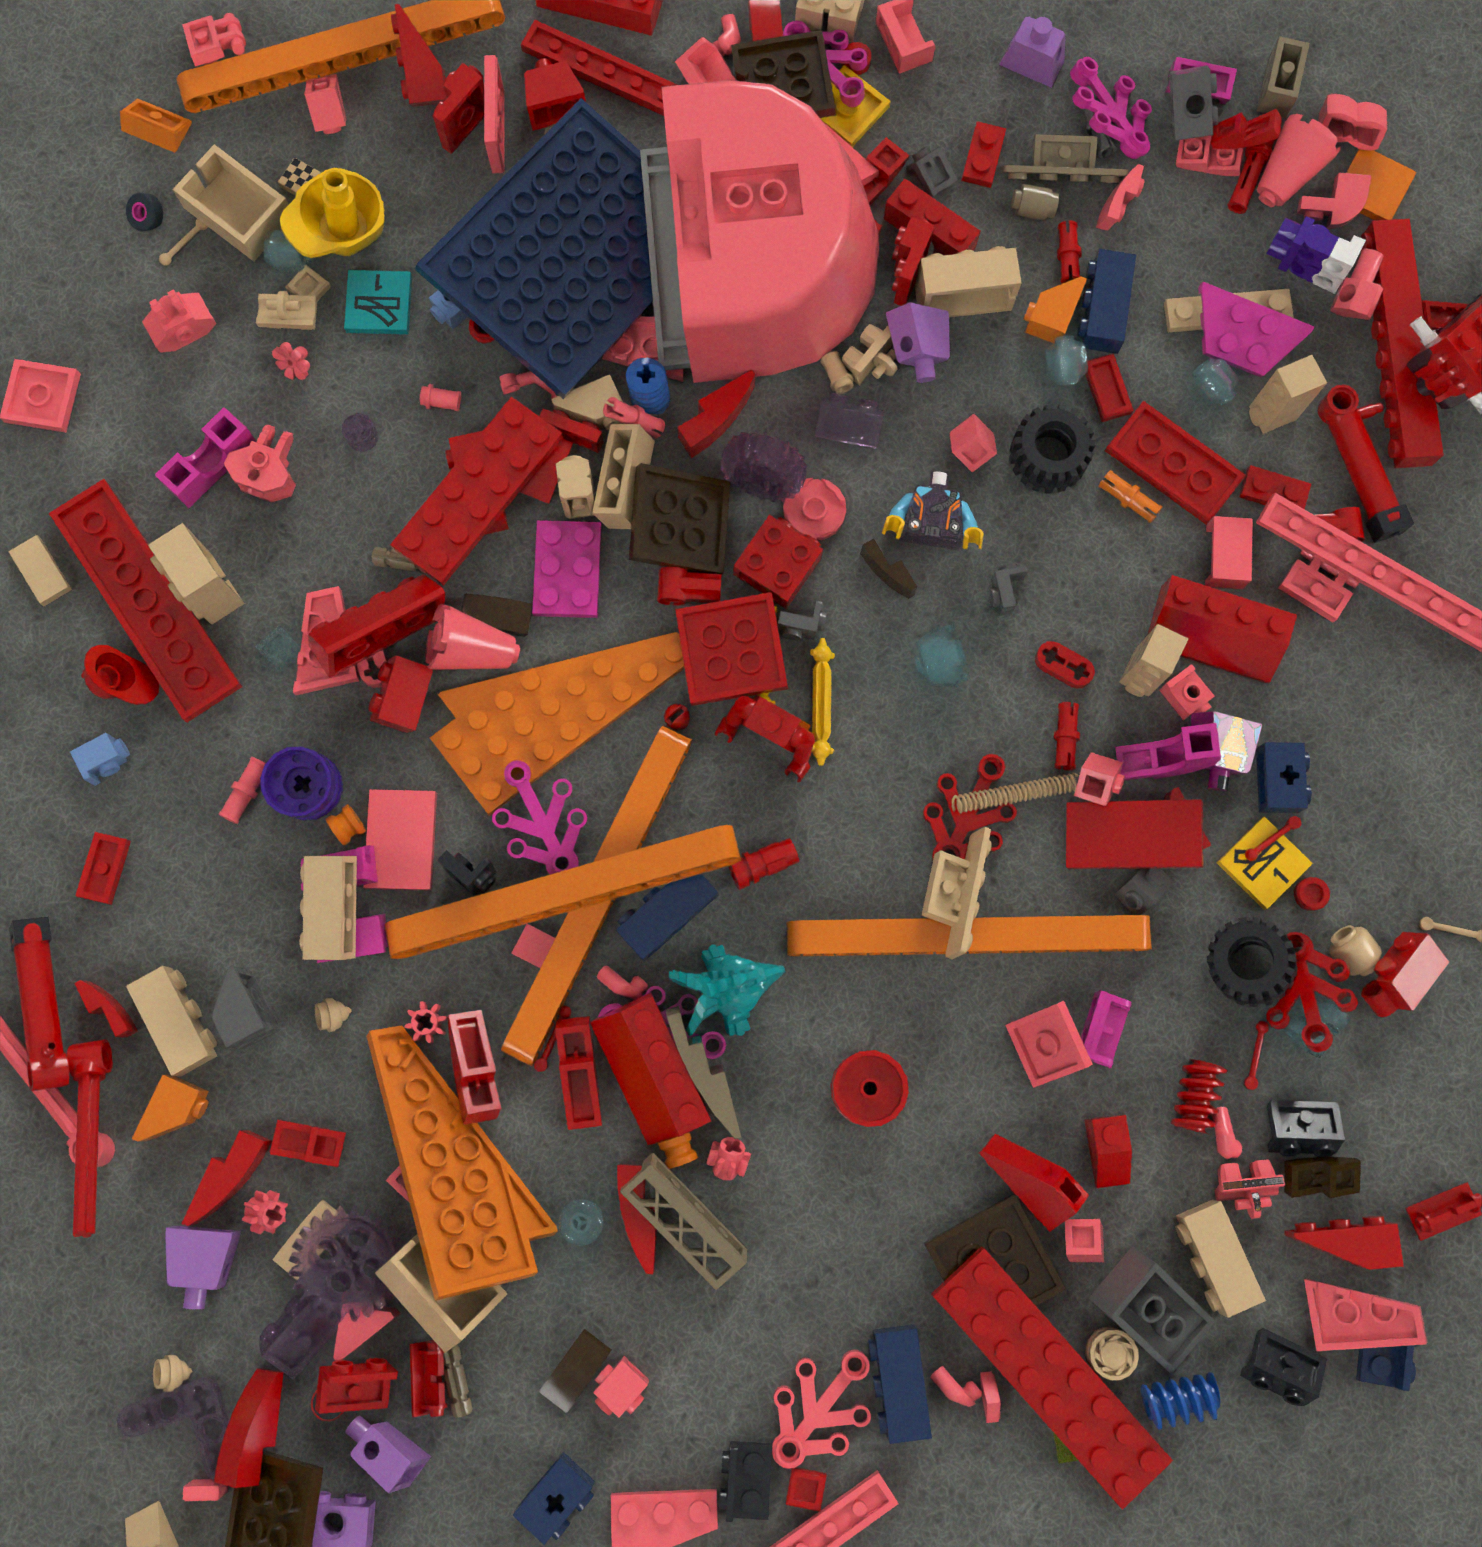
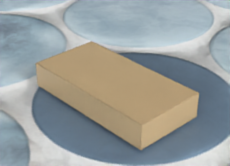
(40, 570)

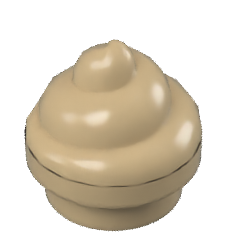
(331, 1014)
(170, 1373)

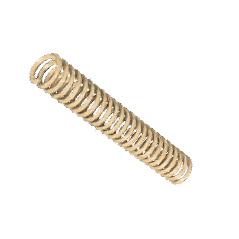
(1015, 795)

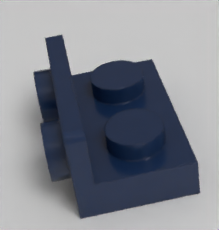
(1387, 1366)

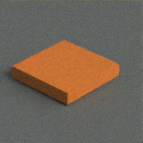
(1387, 184)

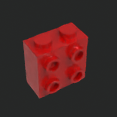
(778, 560)

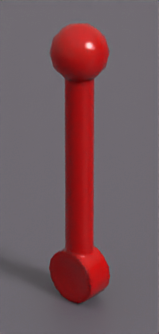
(1292, 824)
(542, 1064)
(1251, 1082)

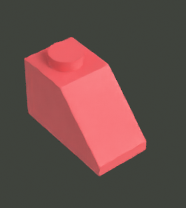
(325, 104)

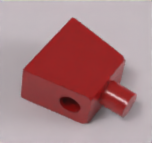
(550, 92)

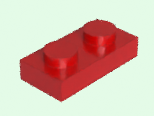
(983, 154)
(583, 434)
(1261, 484)
(103, 868)

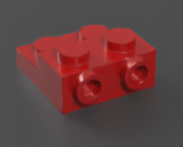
(463, 107)
(911, 246)

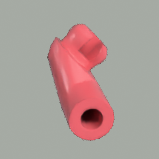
(729, 37)
(620, 986)
(1225, 1138)
(953, 1391)

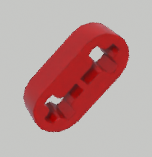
(1068, 658)

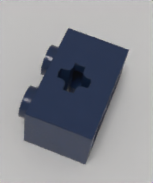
(1274, 792)
(540, 1516)

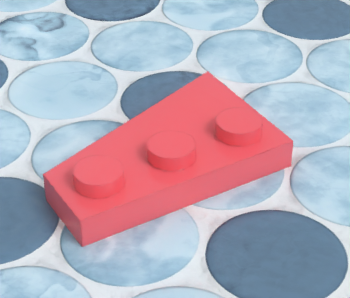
(311, 677)
(1361, 1320)
(662, 1517)

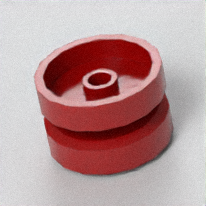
(884, 1102)

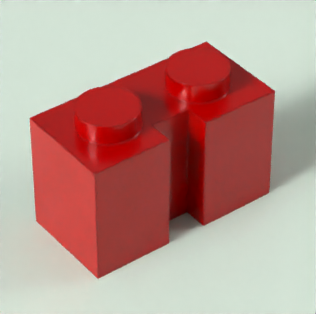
(401, 694)

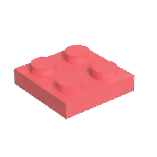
(40, 395)
(1048, 1044)

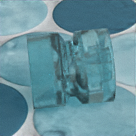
(1330, 1015)

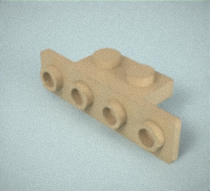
(955, 890)

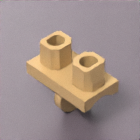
(287, 311)
(862, 364)

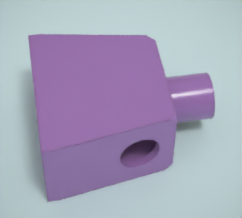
(1036, 51)
(920, 337)
(199, 1260)
(386, 1454)

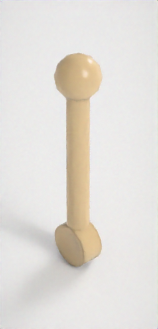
(165, 258)
(1427, 923)

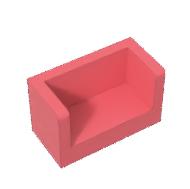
(903, 35)
(704, 64)
(1230, 552)

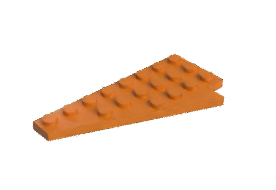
(546, 713)
(462, 1192)

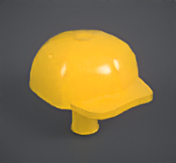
(334, 215)

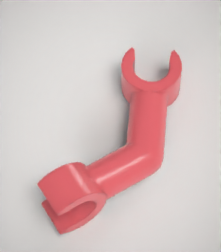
(512, 382)

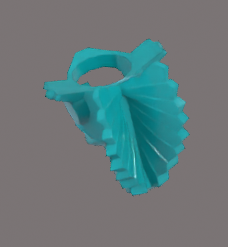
(728, 987)

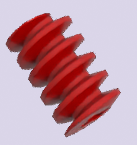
(1198, 1096)

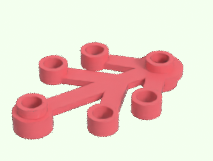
(817, 1413)

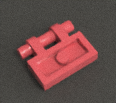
(209, 38)
(1315, 589)

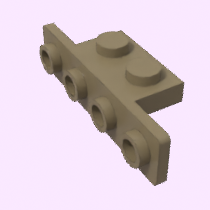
(1064, 156)

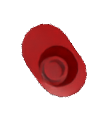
(117, 675)

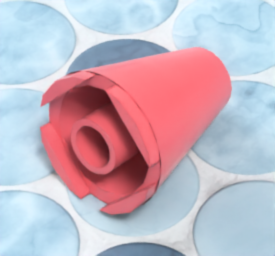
(1296, 159)
(467, 643)

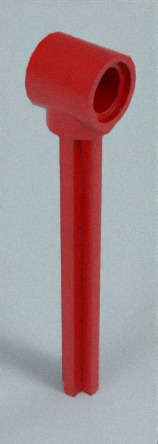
(88, 1066)

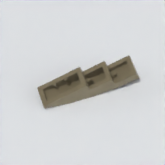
(709, 1080)

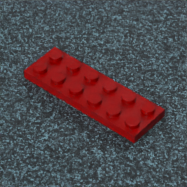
(477, 491)

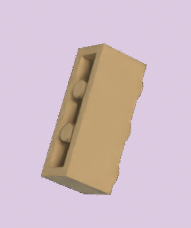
(1287, 394)
(624, 450)
(1153, 661)
(328, 907)
(173, 1020)
(1219, 1259)

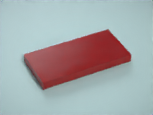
(1175, 462)
(1134, 834)

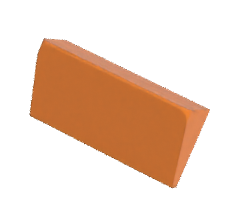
(154, 124)

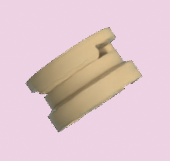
(1111, 1353)

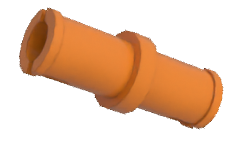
(1130, 496)

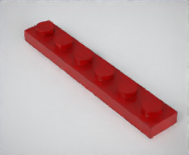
(596, 66)

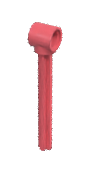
(51, 1098)

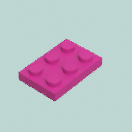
(567, 569)

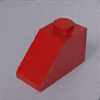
(1109, 1150)

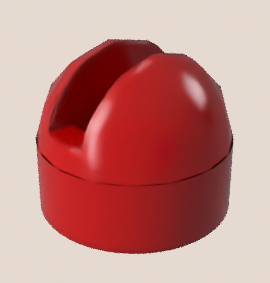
(681, 720)

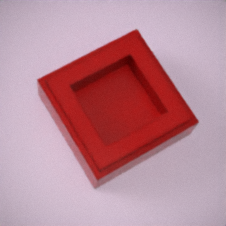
(806, 1489)

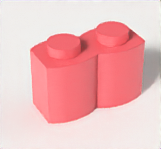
(1358, 123)

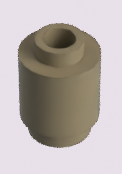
(1035, 202)

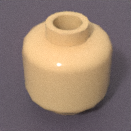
(1356, 948)

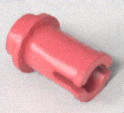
(440, 398)

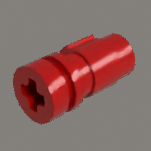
(763, 863)

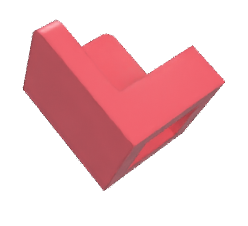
(973, 443)
(1084, 1240)

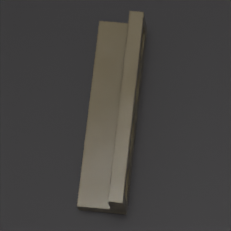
(694, 1212)

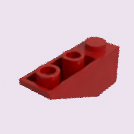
(422, 70)
(1039, 1183)
(1365, 1245)

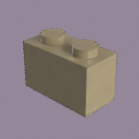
(1283, 76)

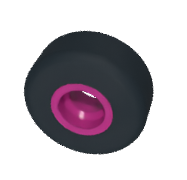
(153, 211)

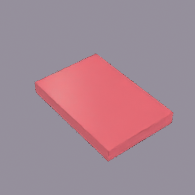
(494, 114)
(402, 837)

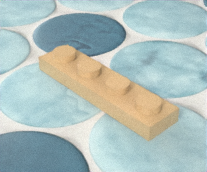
(1185, 312)

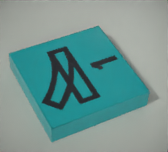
(378, 302)

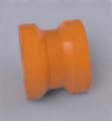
(345, 824)
(678, 1151)

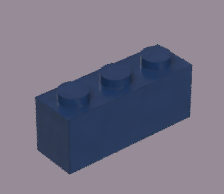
(1107, 300)
(665, 914)
(900, 1384)

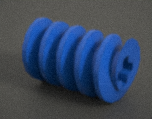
(648, 385)
(1181, 1399)

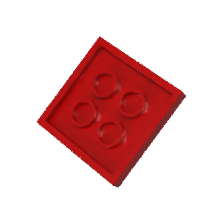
(731, 649)

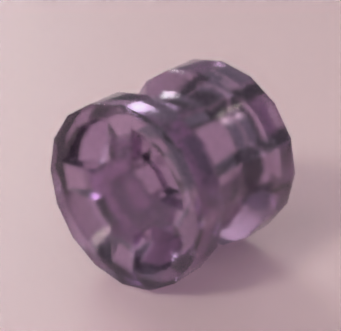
(354, 428)

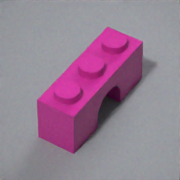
(193, 475)

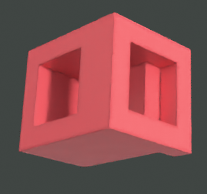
(1176, 693)

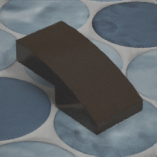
(893, 575)
(501, 613)
(1322, 1175)
(575, 1370)

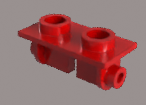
(1444, 1211)
(426, 1379)

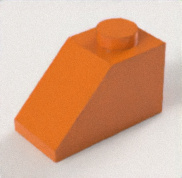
(1054, 310)
(171, 1108)

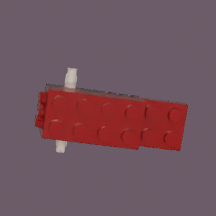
(1452, 359)

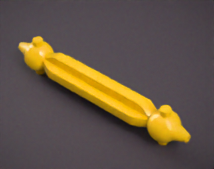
(821, 701)

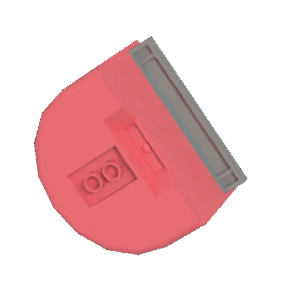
(753, 233)

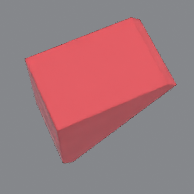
(353, 1334)

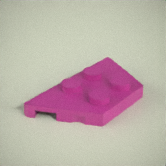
(1246, 332)

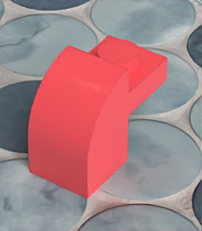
(1346, 202)

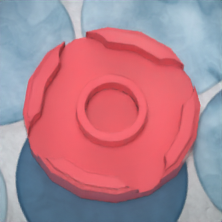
(815, 517)

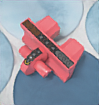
(1249, 1191)

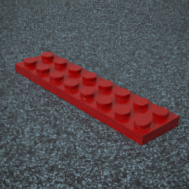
(139, 596)
(1052, 1377)

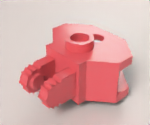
(177, 320)
(262, 469)

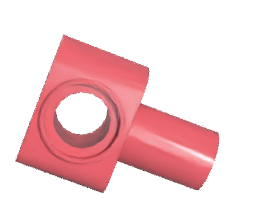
(1358, 294)

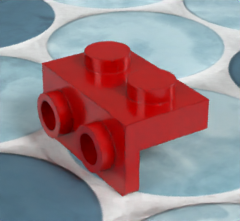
(354, 1386)

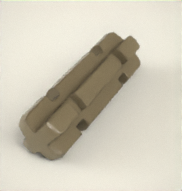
(382, 558)
(456, 1383)

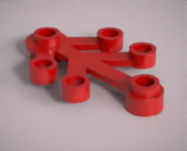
(968, 820)
(1305, 987)

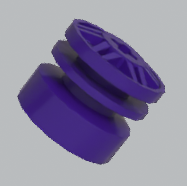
(283, 783)

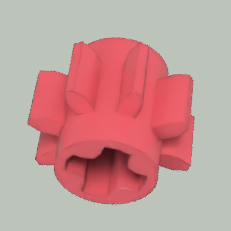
(416, 1025)
(728, 1158)
(264, 1212)

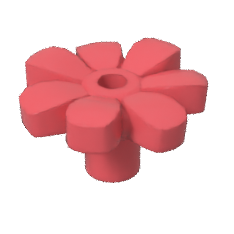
(292, 360)

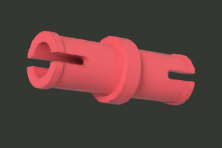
(633, 415)
(243, 791)

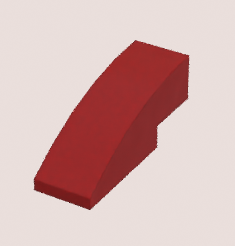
(716, 414)
(473, 1067)
(578, 1072)
(227, 1176)
(638, 1228)
(250, 1430)

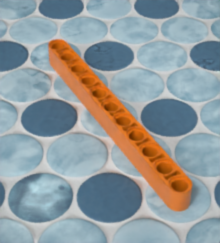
(329, 52)
(562, 892)
(581, 925)
(988, 933)

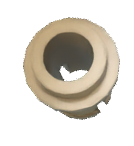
(840, 379)

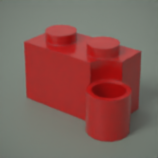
(1404, 974)

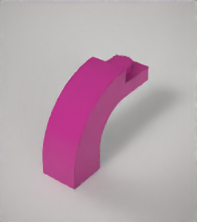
(1188, 752)

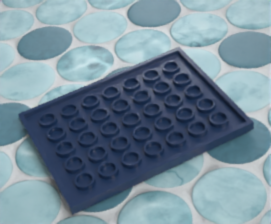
(554, 251)

